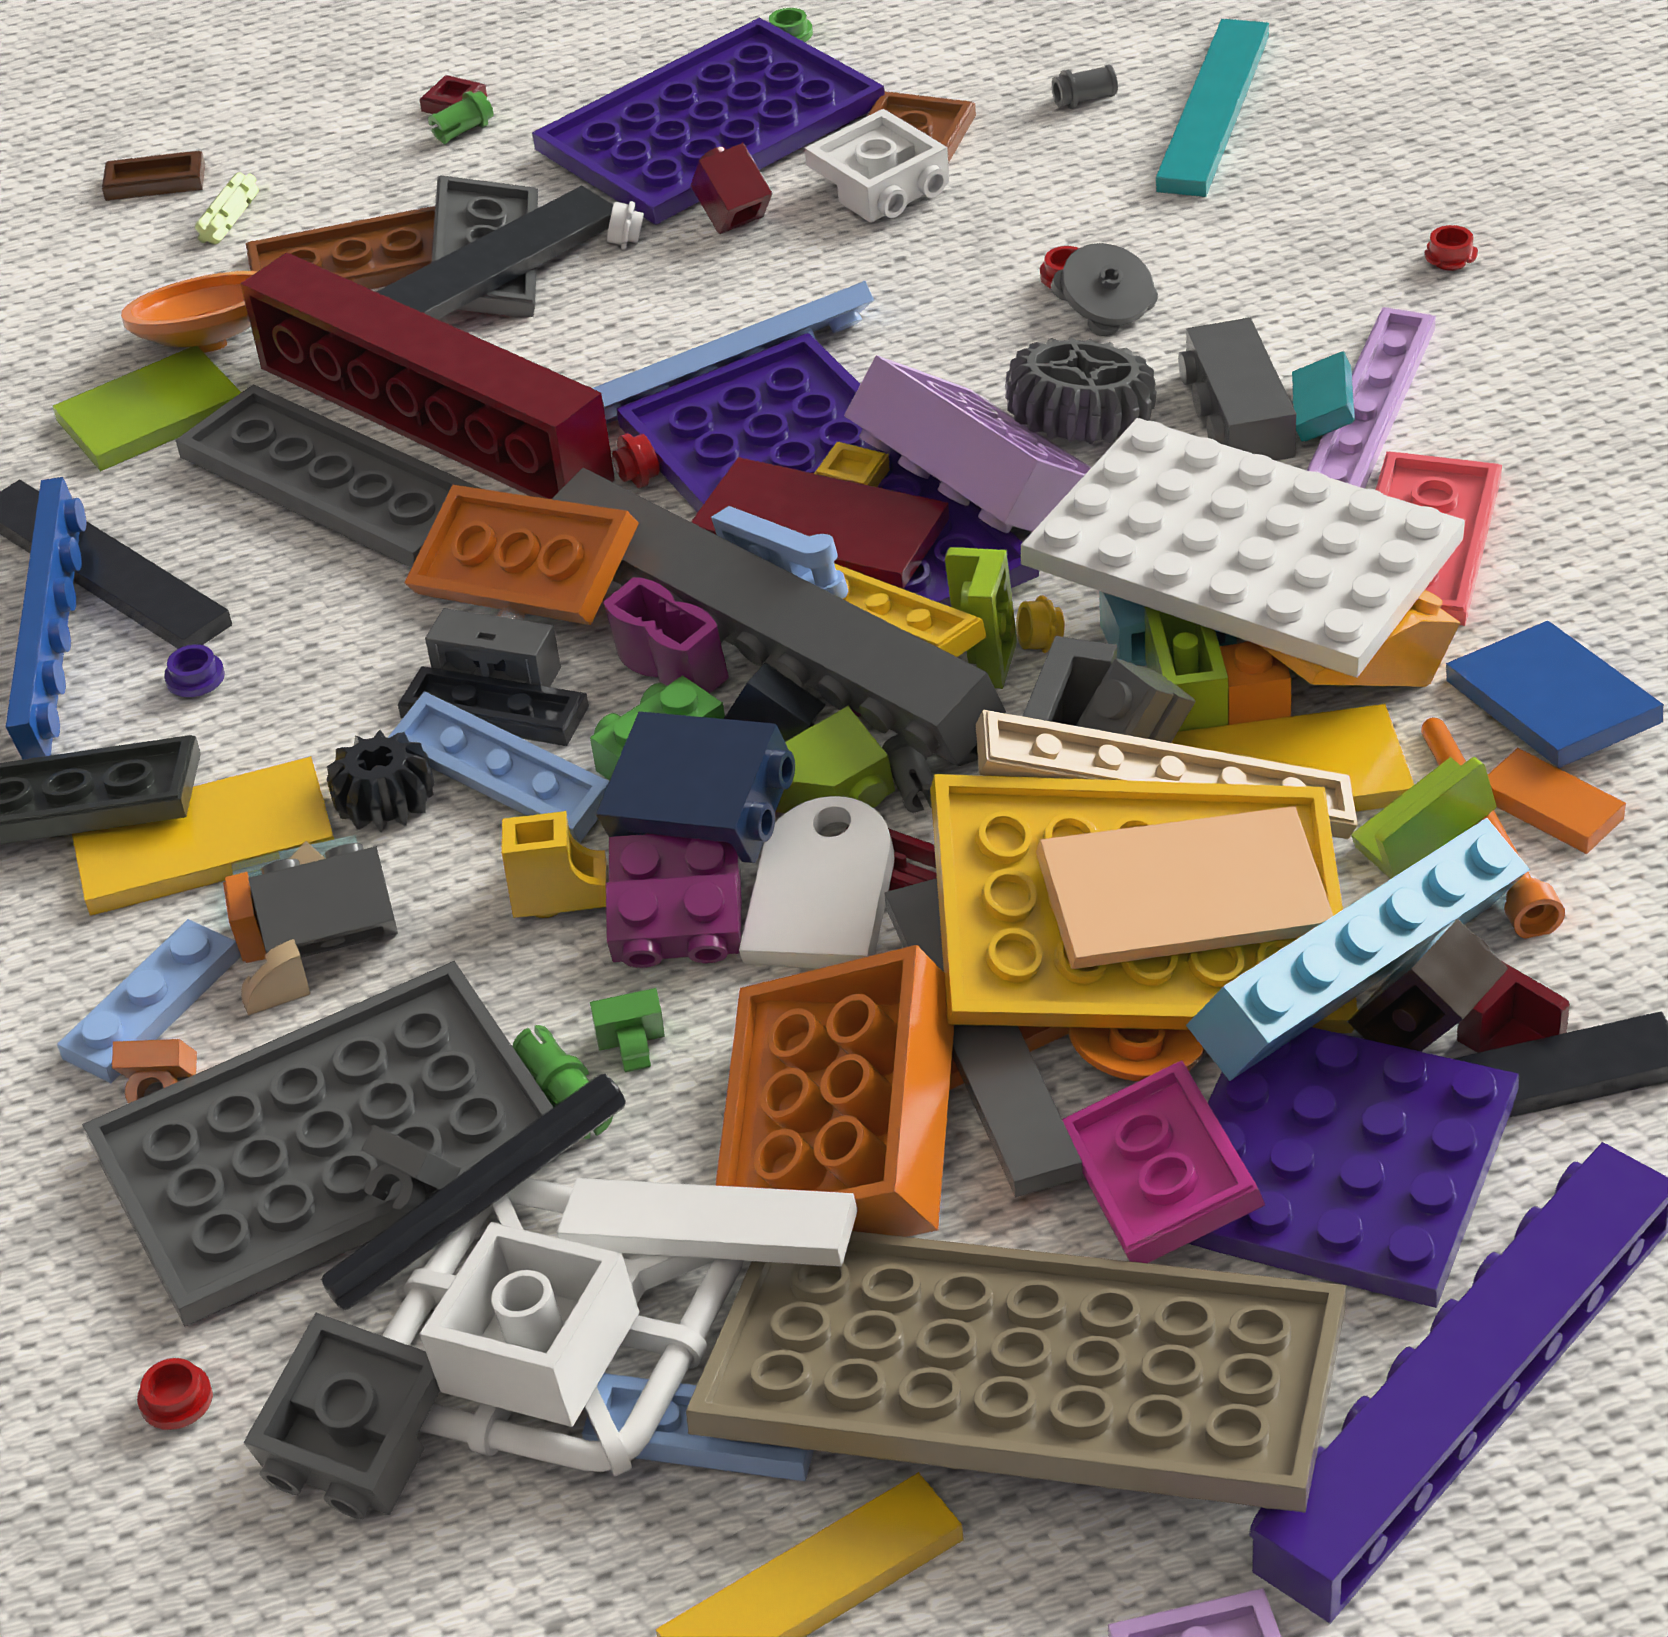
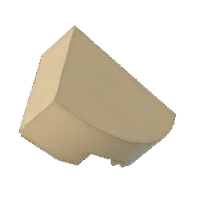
(277, 980)

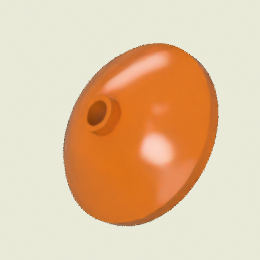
(191, 312)

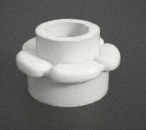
(624, 224)

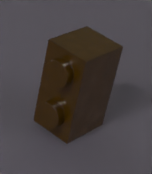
(1430, 991)

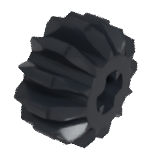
(380, 780)

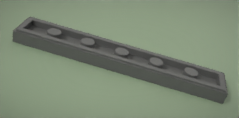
(995, 1069)

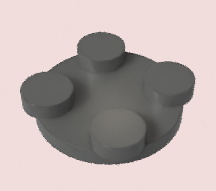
(1105, 286)

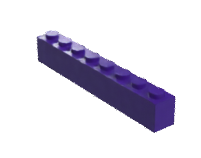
(1462, 1380)

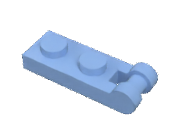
(797, 553)

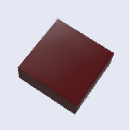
(448, 92)

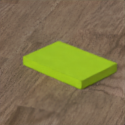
(145, 407)

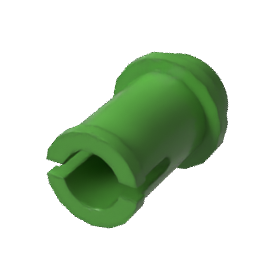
(462, 116)

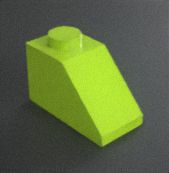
(837, 760)

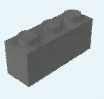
(1238, 389)

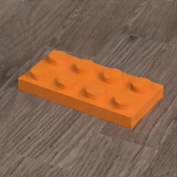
(522, 553)

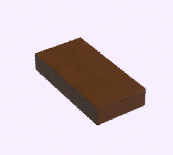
(153, 175)

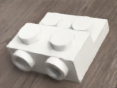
(880, 165)

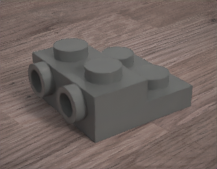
(345, 1417)

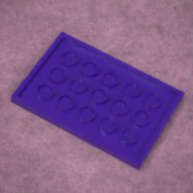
(736, 90)

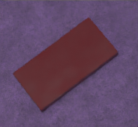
(872, 527)

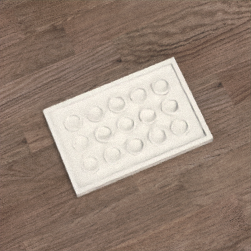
(1245, 545)

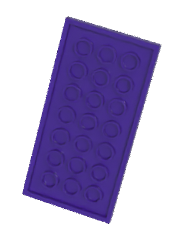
(790, 413)

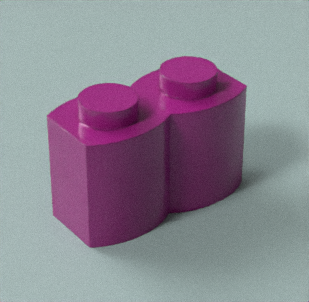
(665, 636)

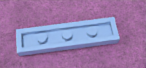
(502, 764)

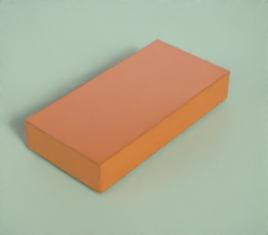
(1554, 800)

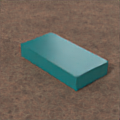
(1323, 396)

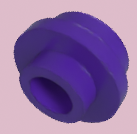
(193, 671)

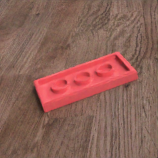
(1453, 488)

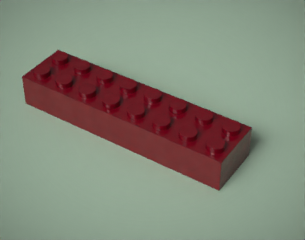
(426, 378)

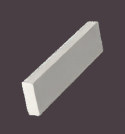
(710, 1221)

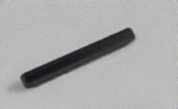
(473, 1191)

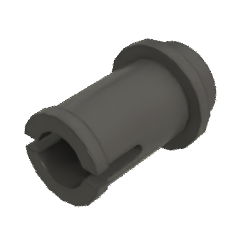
(1083, 86)
(909, 772)

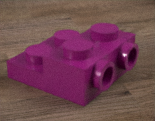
(672, 900)

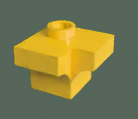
(549, 868)

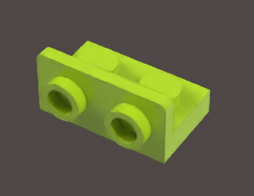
(982, 588)

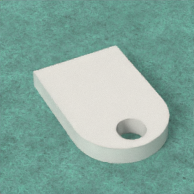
(818, 894)

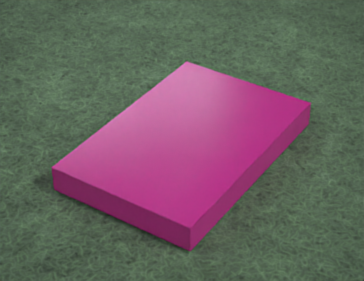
(1161, 1164)

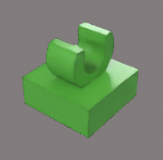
(628, 1023)

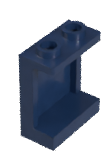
(699, 781)

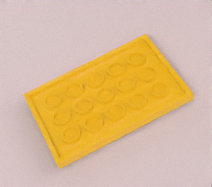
(999, 924)

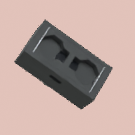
(494, 646)

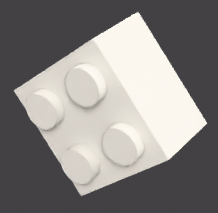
(530, 1323)

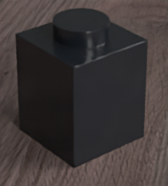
(776, 700)

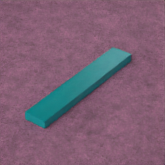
(1212, 108)

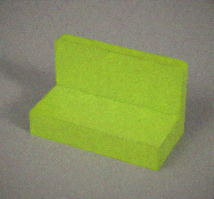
(1427, 816)

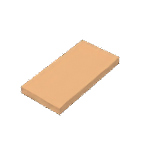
(1183, 886)

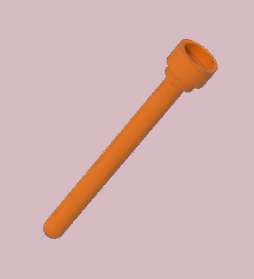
(1529, 903)

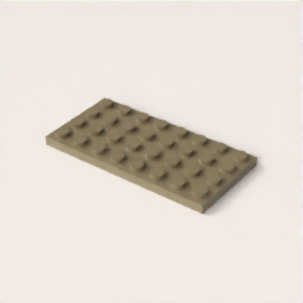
(1032, 1367)

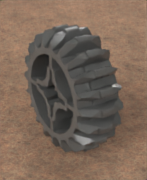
(1079, 389)

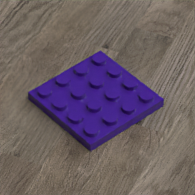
(1361, 1160)

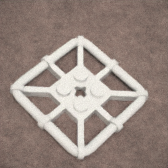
(680, 1346)

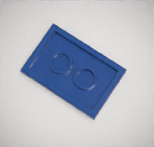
(1554, 693)

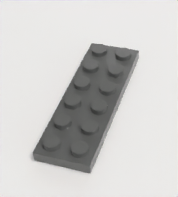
(322, 471)

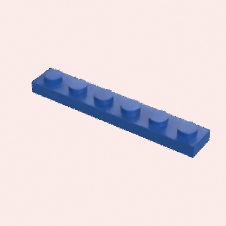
(44, 620)

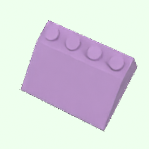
(964, 444)

